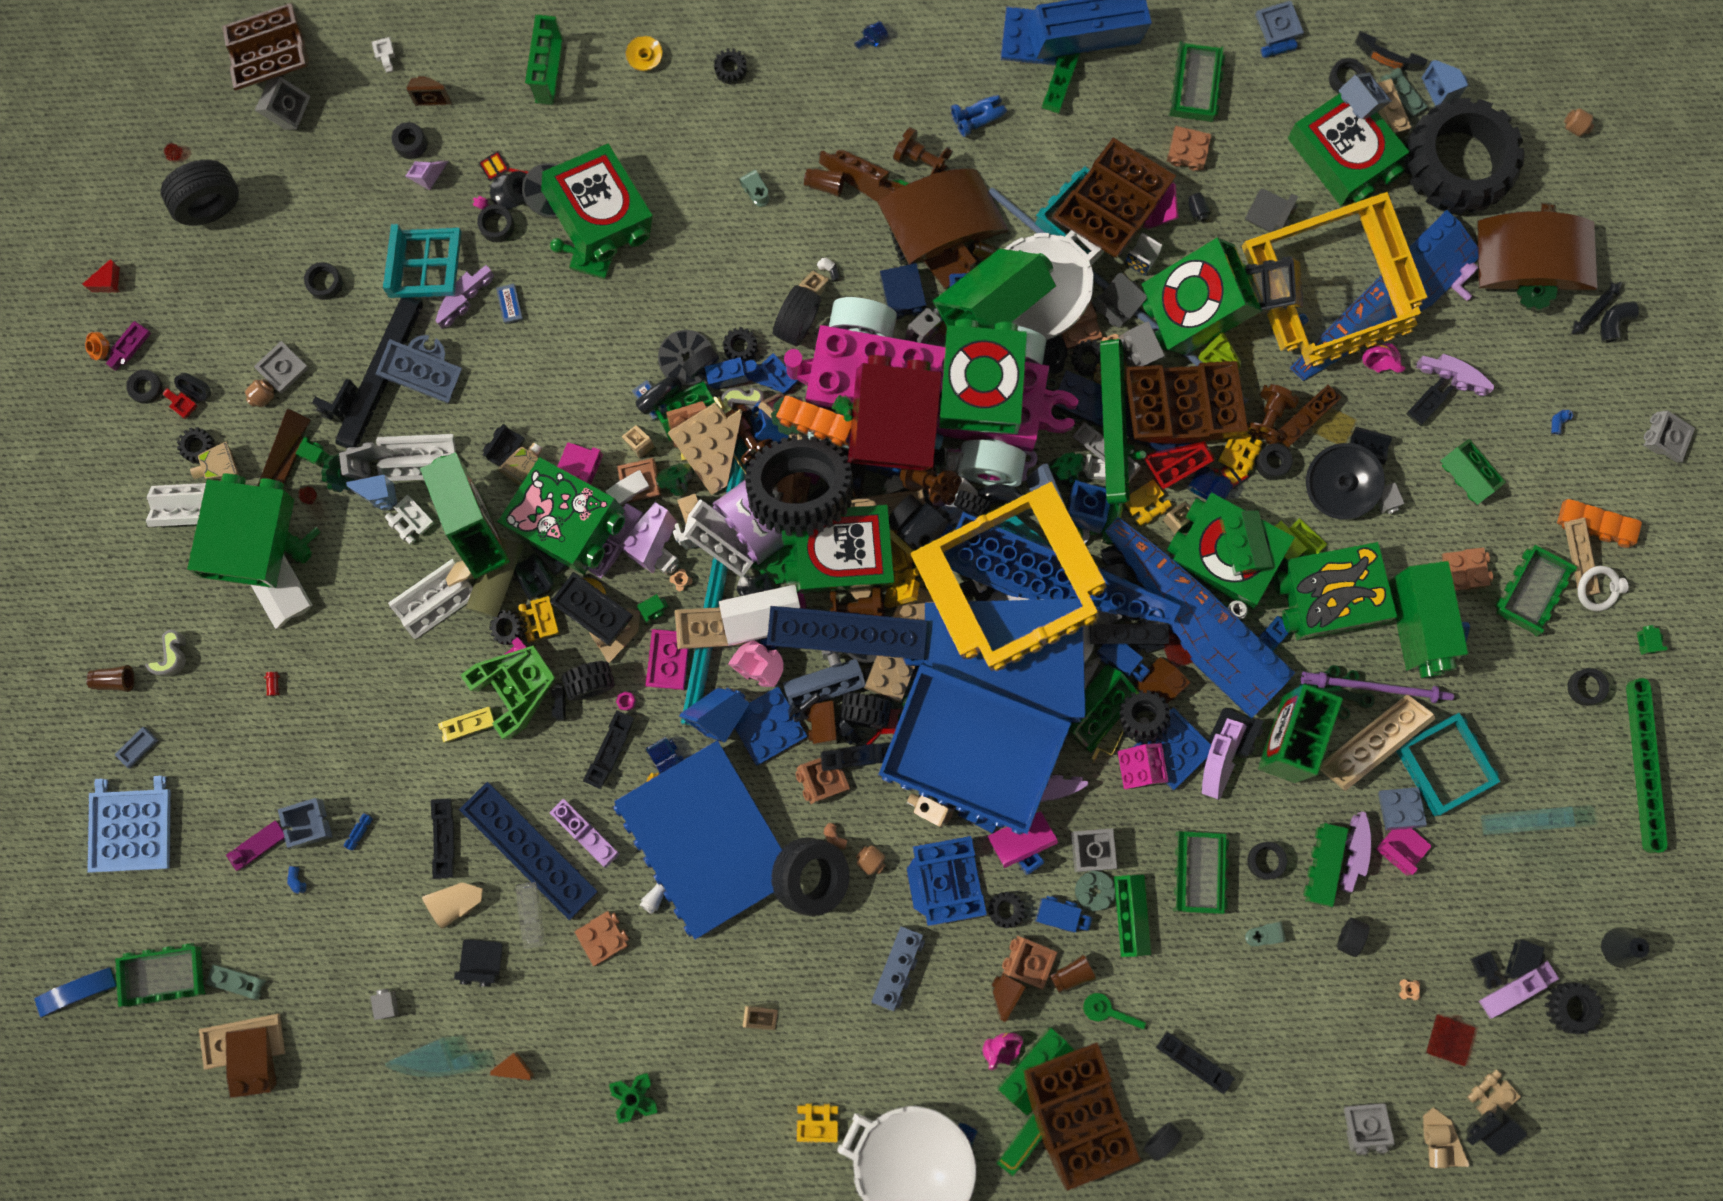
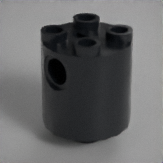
(925, 526)

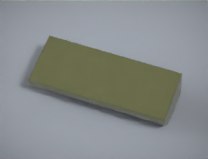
(491, 587)

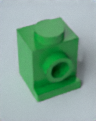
(312, 452)
(652, 608)
(1650, 640)

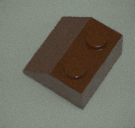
(823, 724)

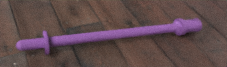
(1322, 680)

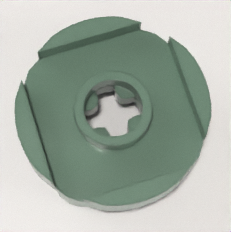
(1085, 897)

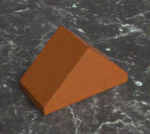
(513, 1068)

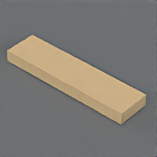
(1581, 552)

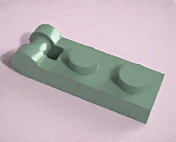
(1409, 98)
(235, 982)

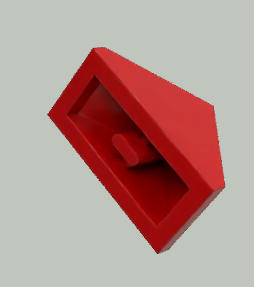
(104, 279)

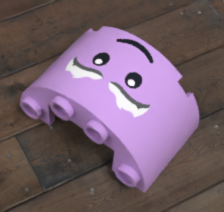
(736, 510)

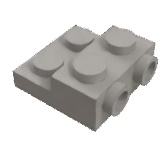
(1668, 435)
(1368, 1128)

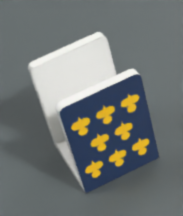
(1147, 247)

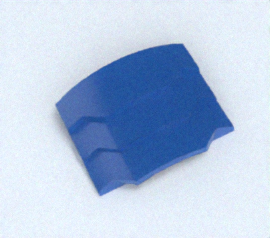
(946, 881)

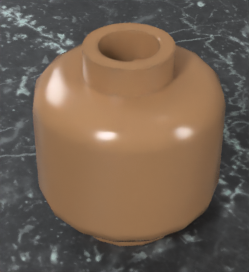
(1579, 122)
(259, 393)
(870, 860)

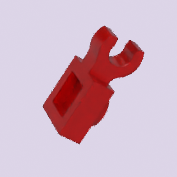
(180, 404)

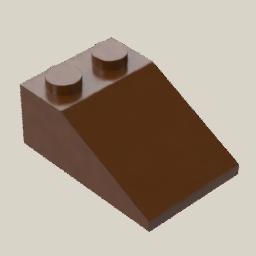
(249, 1062)

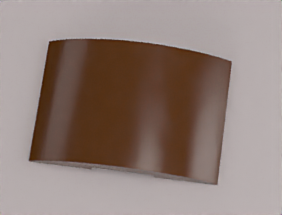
(265, 46)
(1115, 198)
(941, 213)
(1537, 251)
(1186, 402)
(1079, 1117)

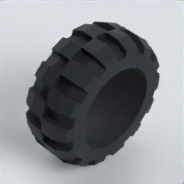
(1485, 125)

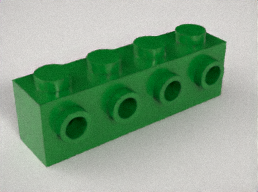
(1326, 865)
(1132, 915)

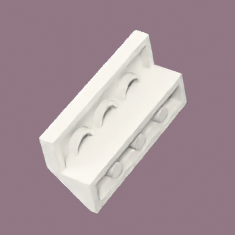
(411, 454)
(174, 504)
(713, 535)
(286, 600)
(430, 601)
(748, 616)

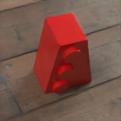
(1178, 462)

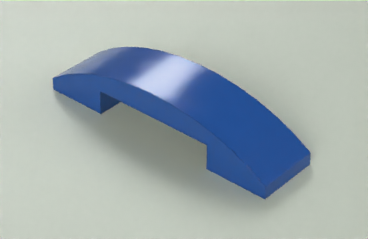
(75, 991)

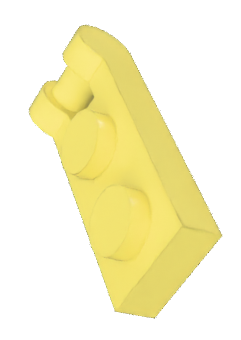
(467, 724)

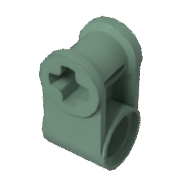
(754, 186)
(1269, 934)

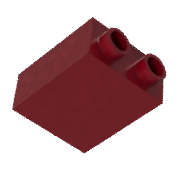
(894, 414)

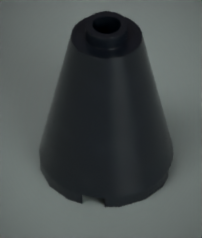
(1623, 947)

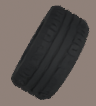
(199, 192)
(833, 879)

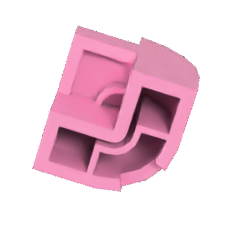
(758, 663)

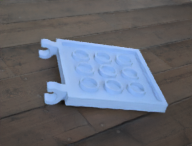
(129, 828)

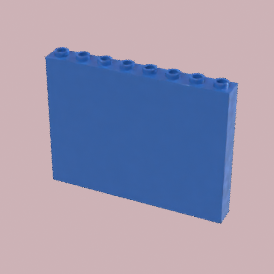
(1045, 679)
(974, 748)
(702, 839)

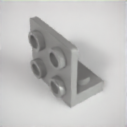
(356, 460)

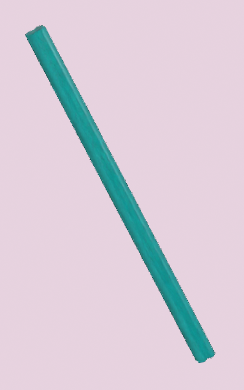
(713, 595)

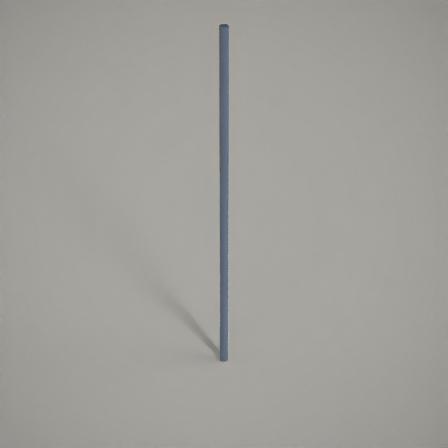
(1100, 281)

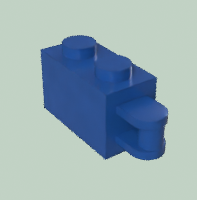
(730, 372)
(1123, 659)
(1061, 915)

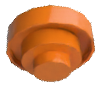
(97, 345)

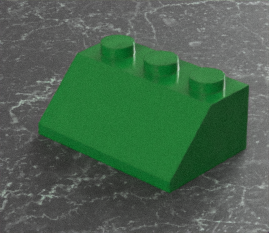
(684, 398)
(1472, 471)
(1245, 542)

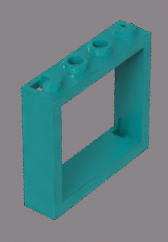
(1055, 201)
(1420, 779)

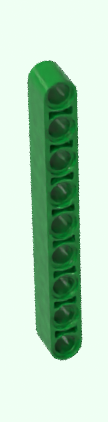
(1114, 421)
(1642, 775)

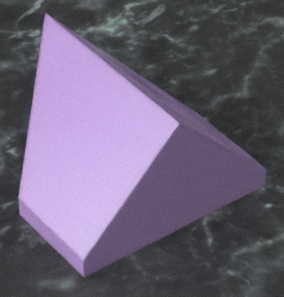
(426, 172)

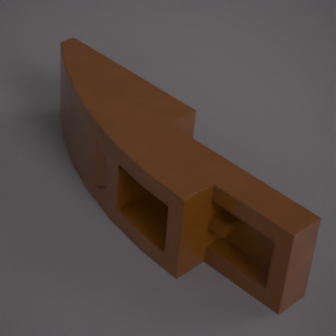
(1309, 415)

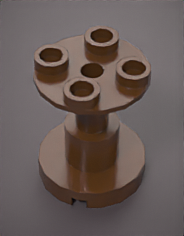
(916, 151)
(1278, 400)
(745, 434)
(942, 487)
(866, 606)

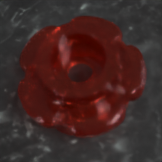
(169, 148)
(307, 495)

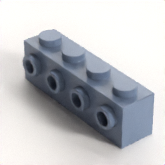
(826, 682)
(897, 968)

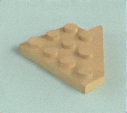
(709, 444)

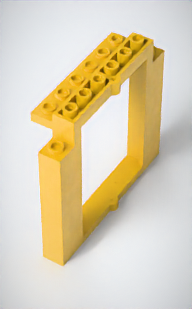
(1393, 262)
(1069, 550)

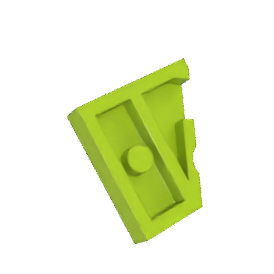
(1219, 351)

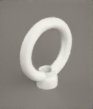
(1617, 587)

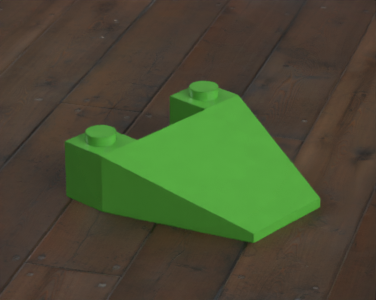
(520, 681)

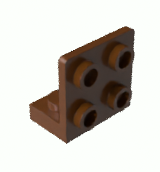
(952, 261)

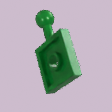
(592, 268)

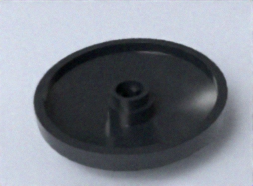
(1345, 481)

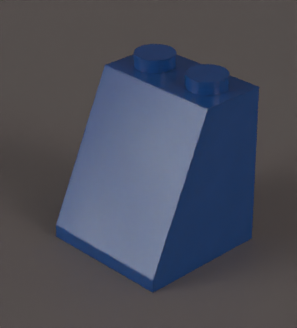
(716, 713)

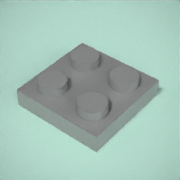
(281, 367)

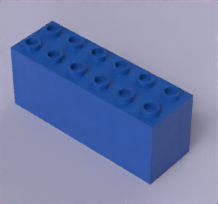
(1087, 26)

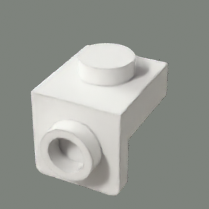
(1094, 468)
(667, 562)

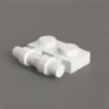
(414, 516)

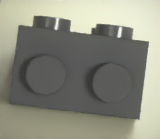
(1271, 211)
(1119, 300)

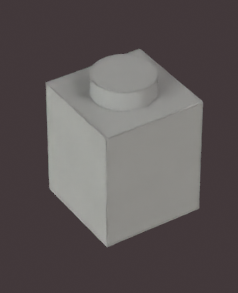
(1390, 499)
(384, 1004)

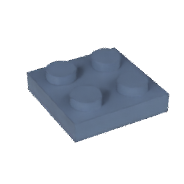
(1279, 23)
(1402, 808)

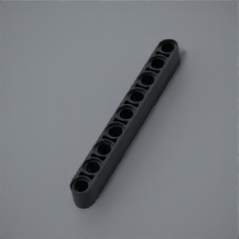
(372, 386)

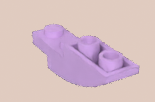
(465, 288)
(1463, 375)
(611, 546)
(1219, 760)
(1059, 787)
(584, 833)
(1360, 845)
(1518, 990)

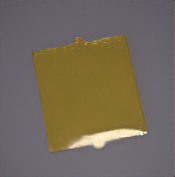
(1334, 426)

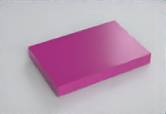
(666, 662)
(1015, 847)

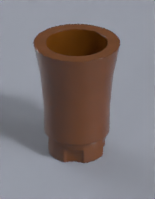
(825, 181)
(115, 678)
(1073, 975)

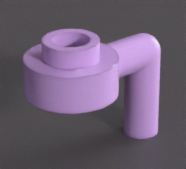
(1467, 271)
(1031, 463)

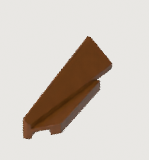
(860, 174)
(285, 446)

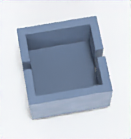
(306, 823)

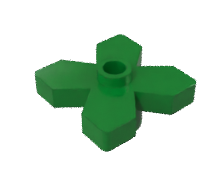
(623, 1092)

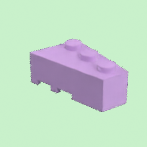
(648, 537)

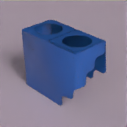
(763, 426)

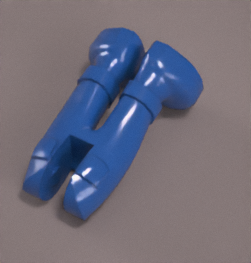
(983, 106)

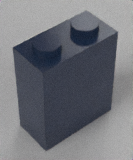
(903, 290)

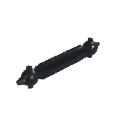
(1596, 308)

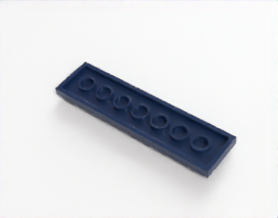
(1091, 408)
(846, 633)
(528, 850)

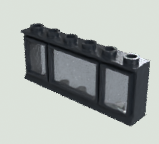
(1277, 283)

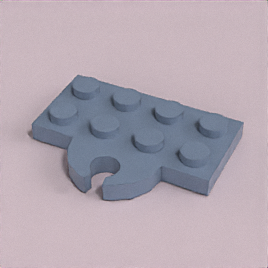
(419, 368)

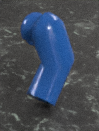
(1560, 418)
(293, 881)

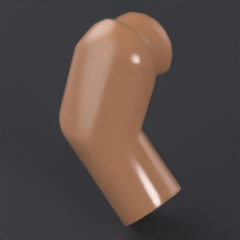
(831, 836)

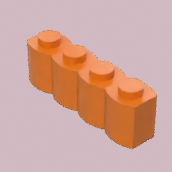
(814, 420)
(1602, 523)

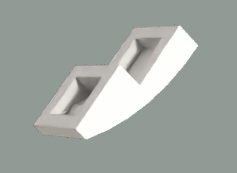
(628, 487)

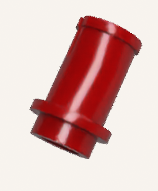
(272, 683)

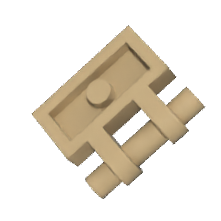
(1503, 1094)

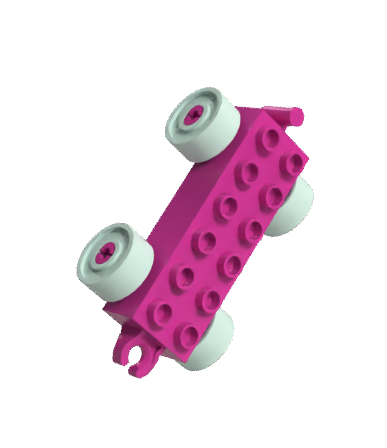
(866, 328)

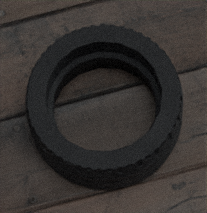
(796, 315)

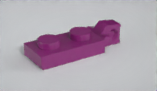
(127, 345)

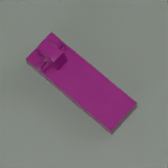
(256, 845)

